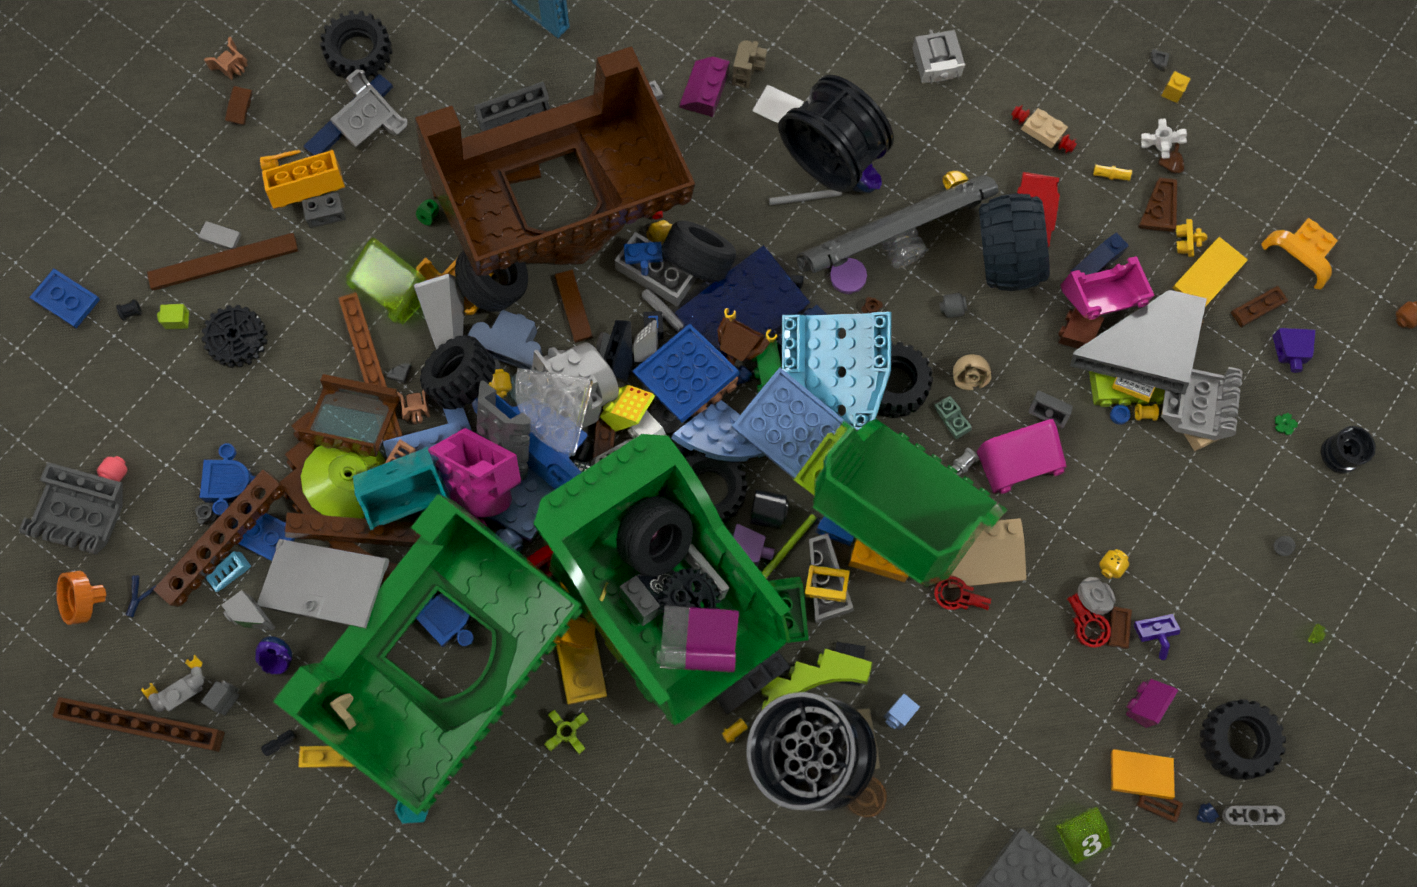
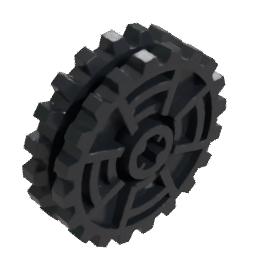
(220, 334)

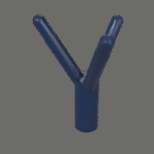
(135, 601)

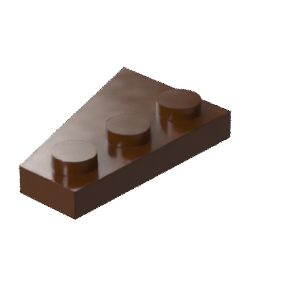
(1162, 207)

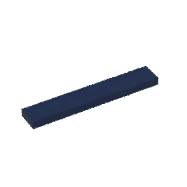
(330, 134)

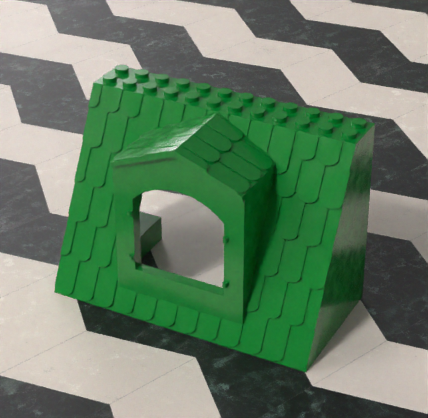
(402, 729)

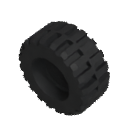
(455, 372)
(920, 374)
(1266, 730)

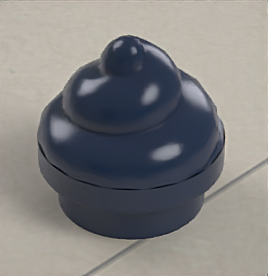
(745, 375)
(1207, 813)

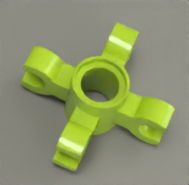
(558, 738)

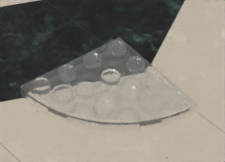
(554, 405)

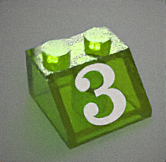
(1085, 834)

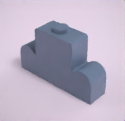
(509, 339)

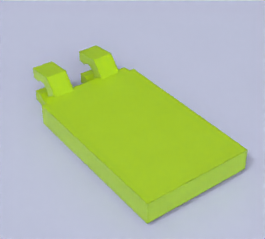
(814, 465)

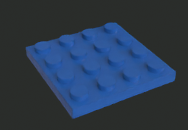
(686, 373)

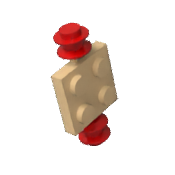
(1044, 128)

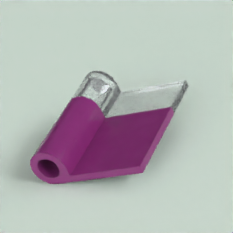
(698, 639)

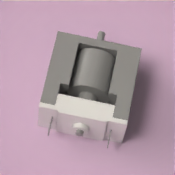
(938, 56)

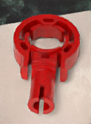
(972, 599)
(1080, 623)

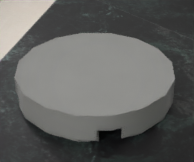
(1096, 595)

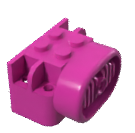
(477, 472)

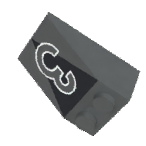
(642, 596)

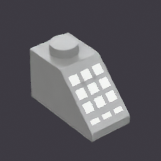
(645, 342)

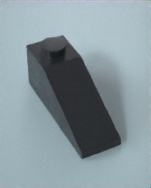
(619, 350)

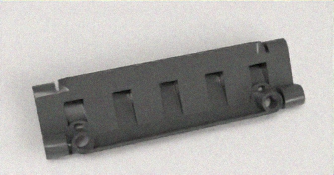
(838, 249)

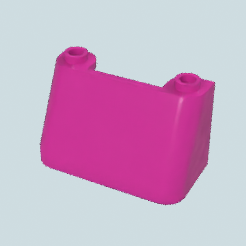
(1108, 290)
(1022, 455)

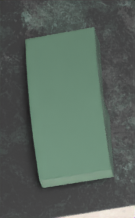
(952, 417)

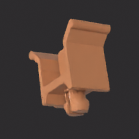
(228, 62)
(415, 406)

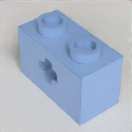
(901, 712)

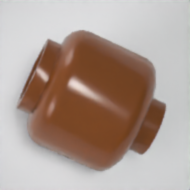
(1407, 315)

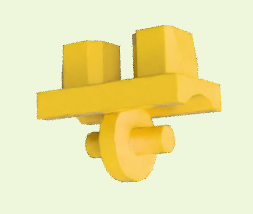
(1186, 230)

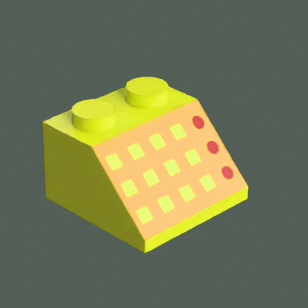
(627, 407)

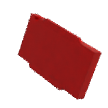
(1046, 189)

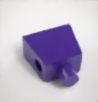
(1294, 346)

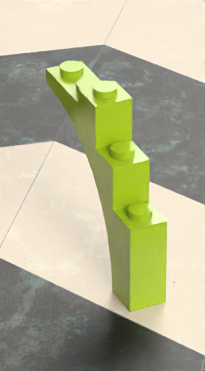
(833, 668)

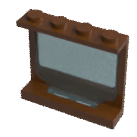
(350, 416)

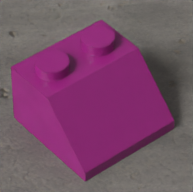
(1150, 702)

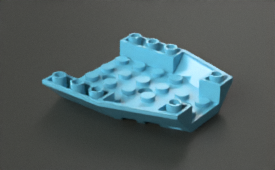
(816, 353)

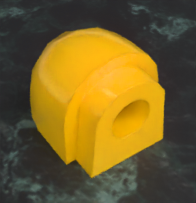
(954, 178)

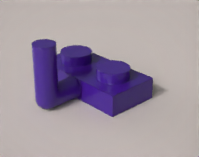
(1159, 629)

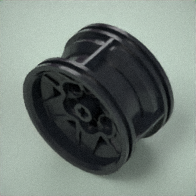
(836, 133)
(771, 736)

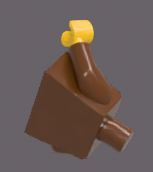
(740, 340)

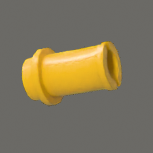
(734, 730)

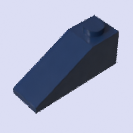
(1103, 255)

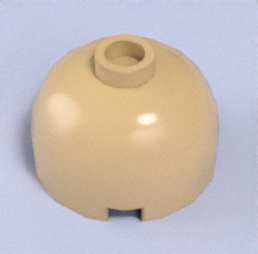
(971, 372)

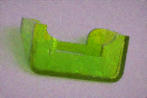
(386, 280)

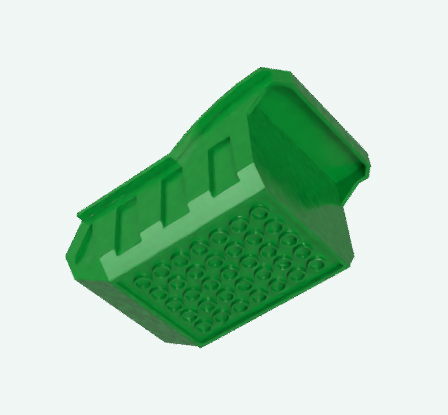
(902, 501)
(581, 530)

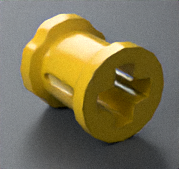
(1146, 412)

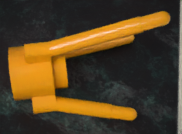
(272, 161)

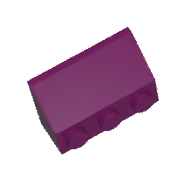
(705, 85)

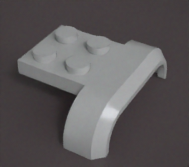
(366, 112)

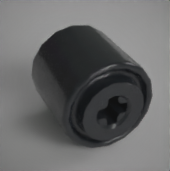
(769, 509)

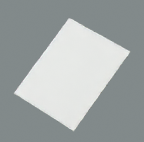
(775, 104)

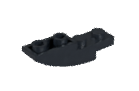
(752, 682)

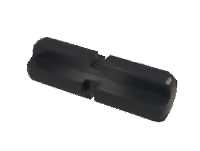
(275, 744)

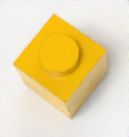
(1175, 87)

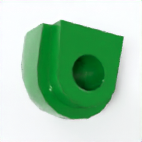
(427, 211)

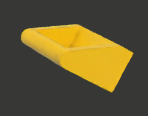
(827, 594)

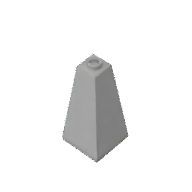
(442, 307)

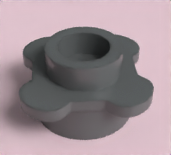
(200, 510)

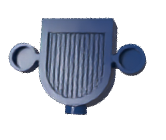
(223, 479)
(446, 620)

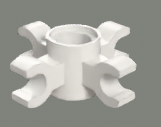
(1163, 138)

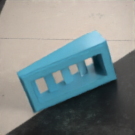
(231, 560)

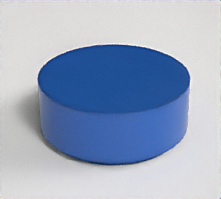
(1120, 414)

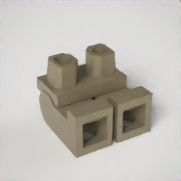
(748, 58)

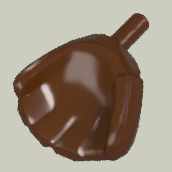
(1175, 162)

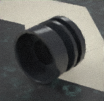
(1348, 449)

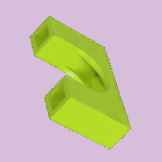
(1105, 395)

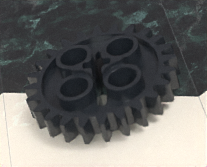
(681, 584)

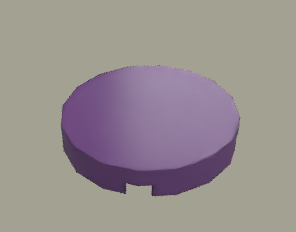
(849, 276)

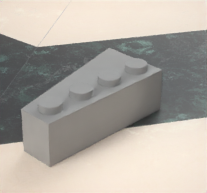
(823, 555)

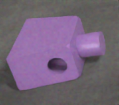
(752, 544)

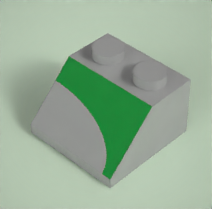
(244, 611)

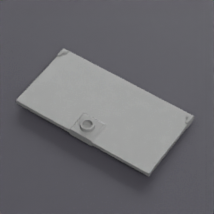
(323, 583)

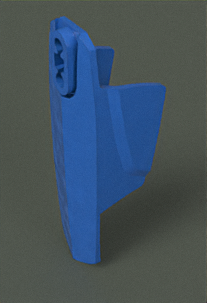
(543, 460)

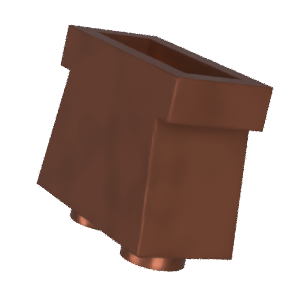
(1078, 329)

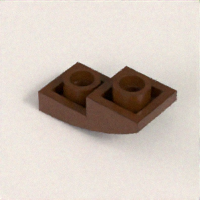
(238, 105)

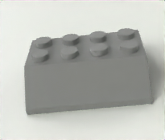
(1206, 406)

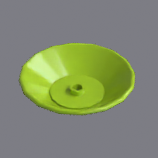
(328, 487)

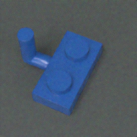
(643, 254)

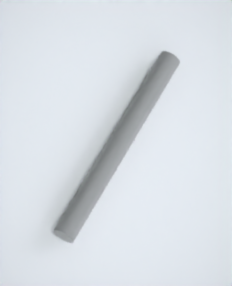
(803, 197)

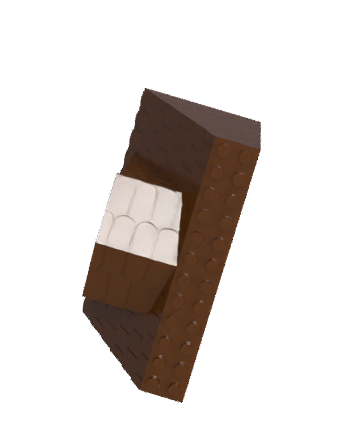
(618, 143)

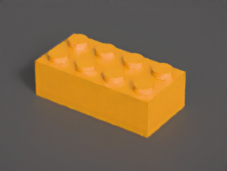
(303, 179)

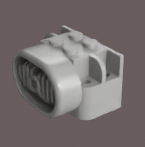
(586, 363)

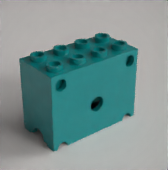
(398, 488)

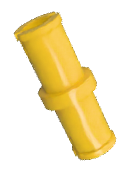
(1112, 172)

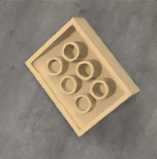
(994, 556)

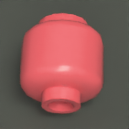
(112, 468)

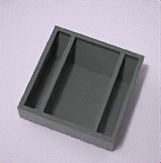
(1029, 864)

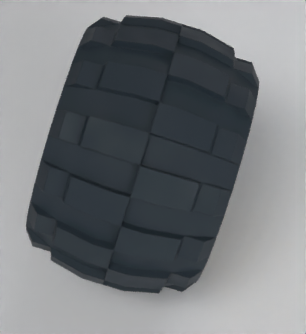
(1014, 242)

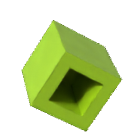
(173, 316)

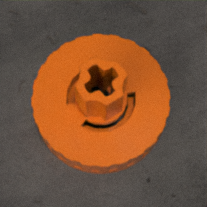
(77, 597)

